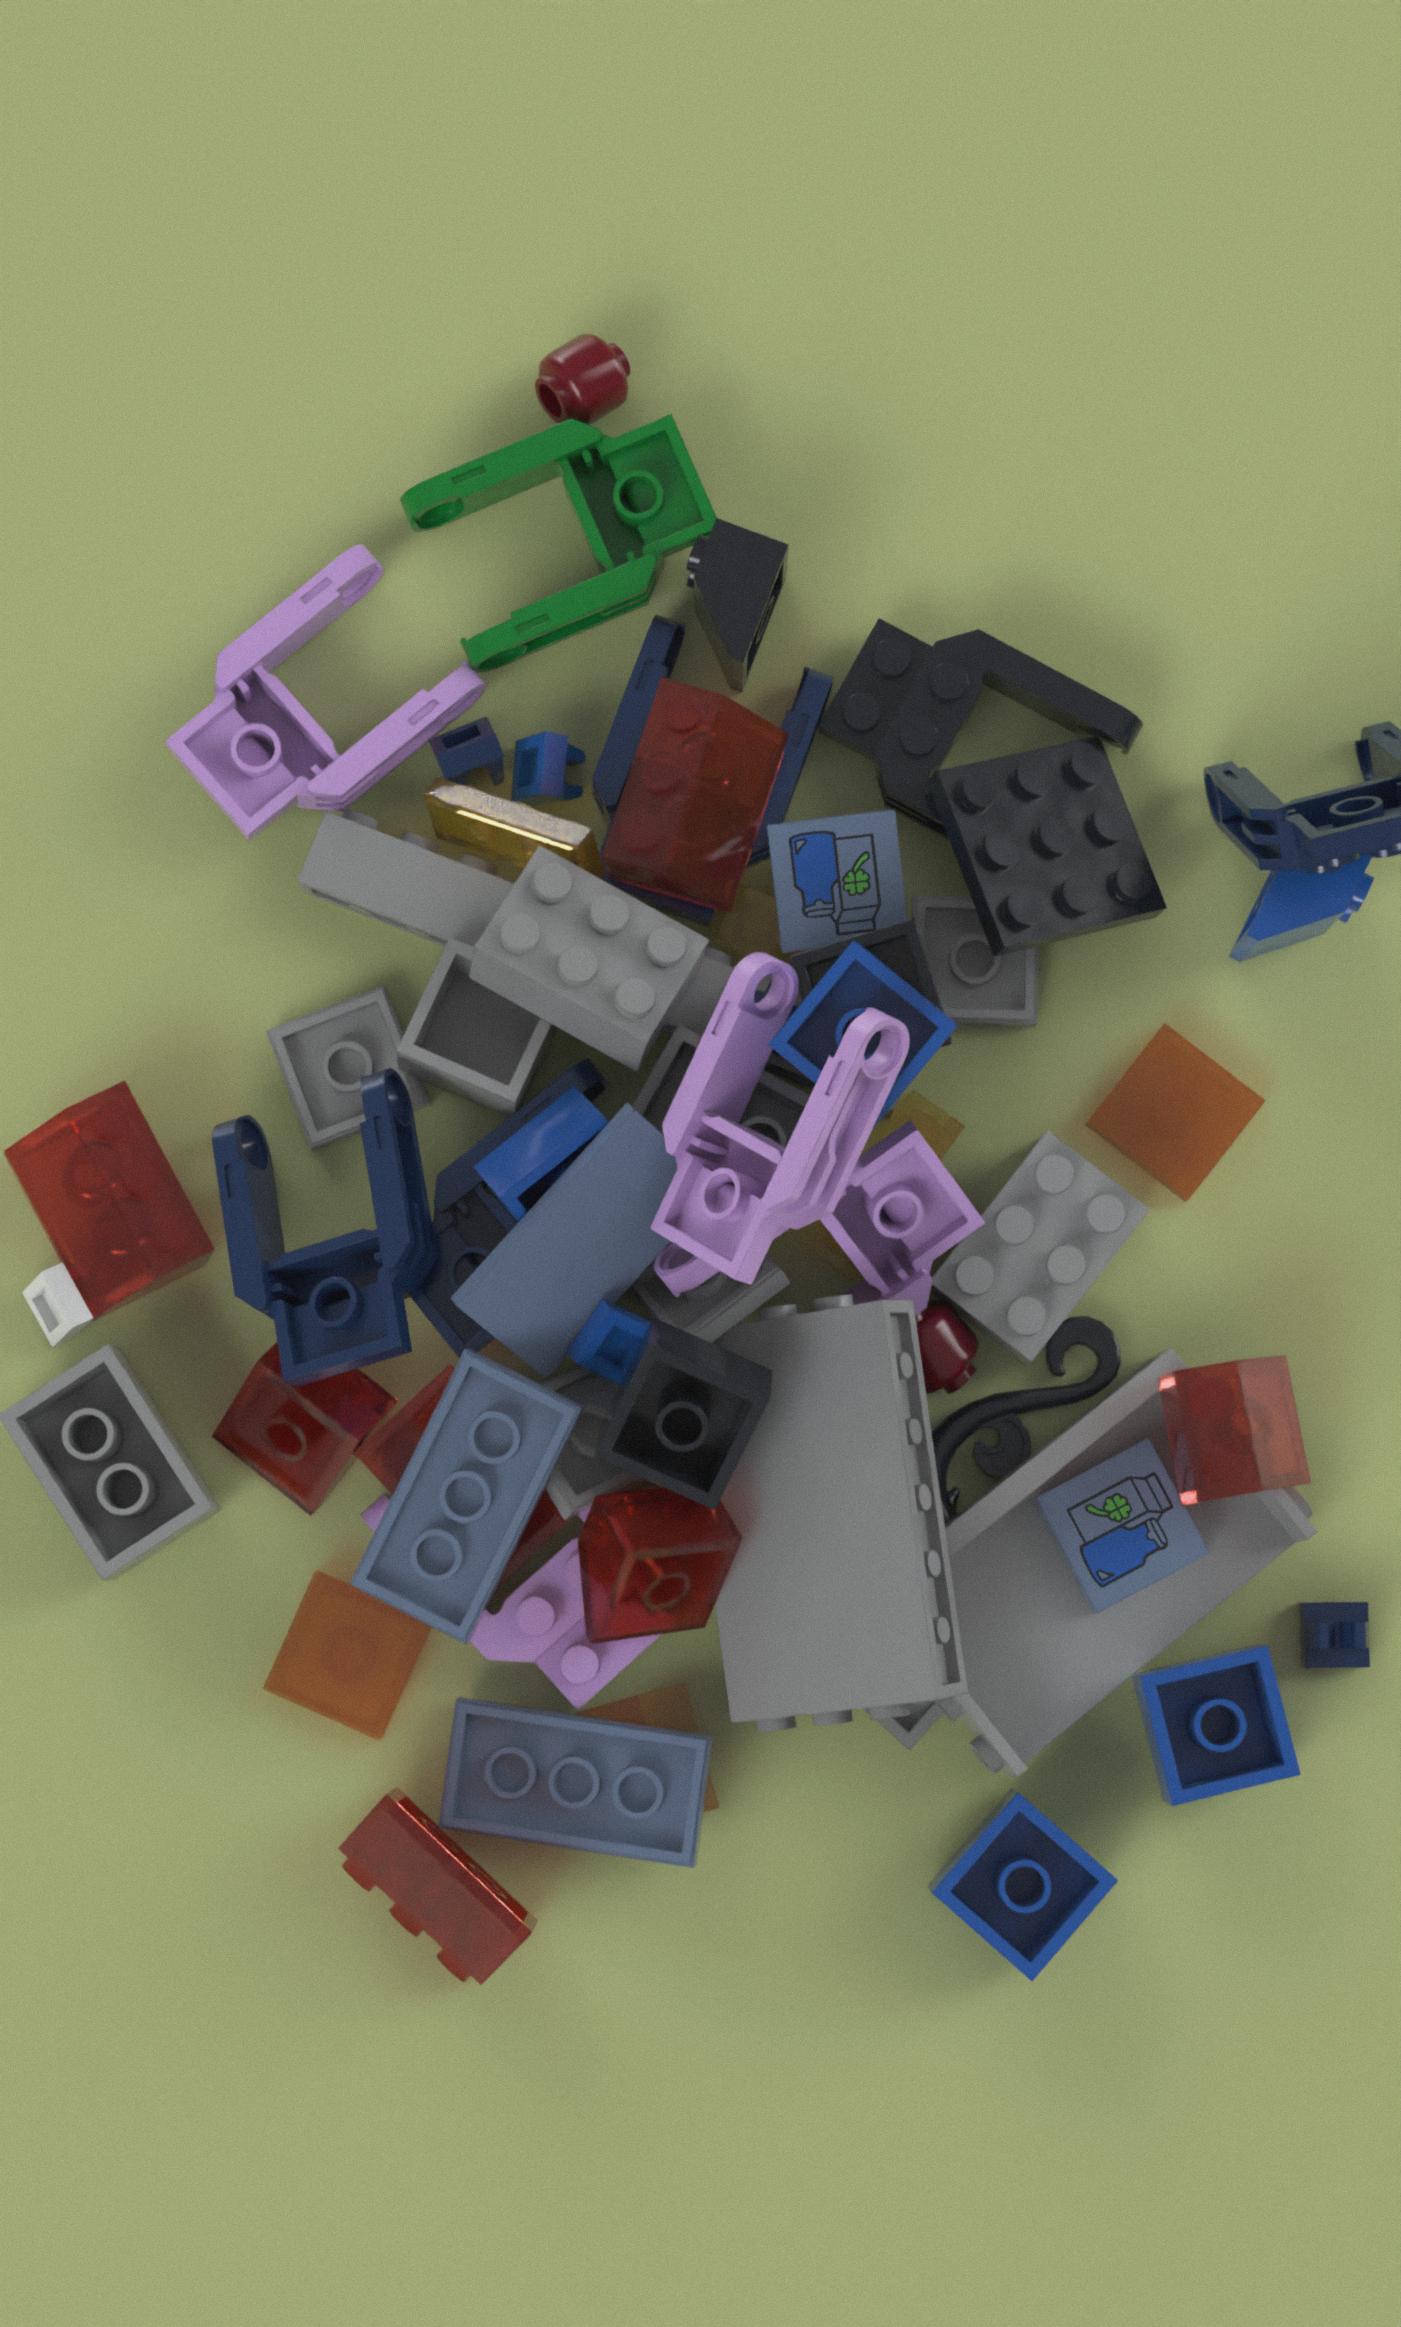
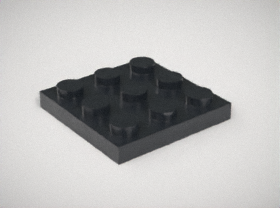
(1046, 845)

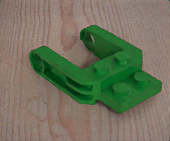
(630, 496)

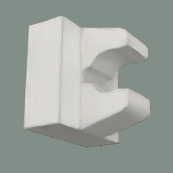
(57, 1305)

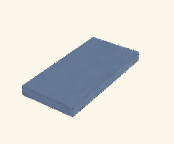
(575, 1244)
(467, 1495)
(576, 1781)

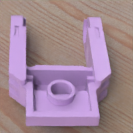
(261, 747)
(735, 1181)
(889, 1221)
(547, 1625)

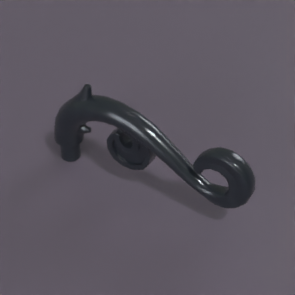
(1000, 1409)

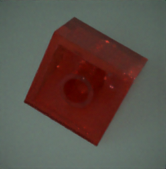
(1233, 1429)
(302, 1434)
(652, 1563)

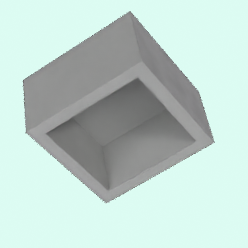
(473, 1037)

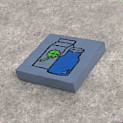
(835, 877)
(1121, 1525)

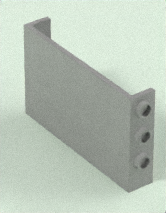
(841, 1523)
(1024, 1625)

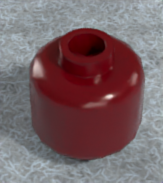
(583, 380)
(945, 1348)

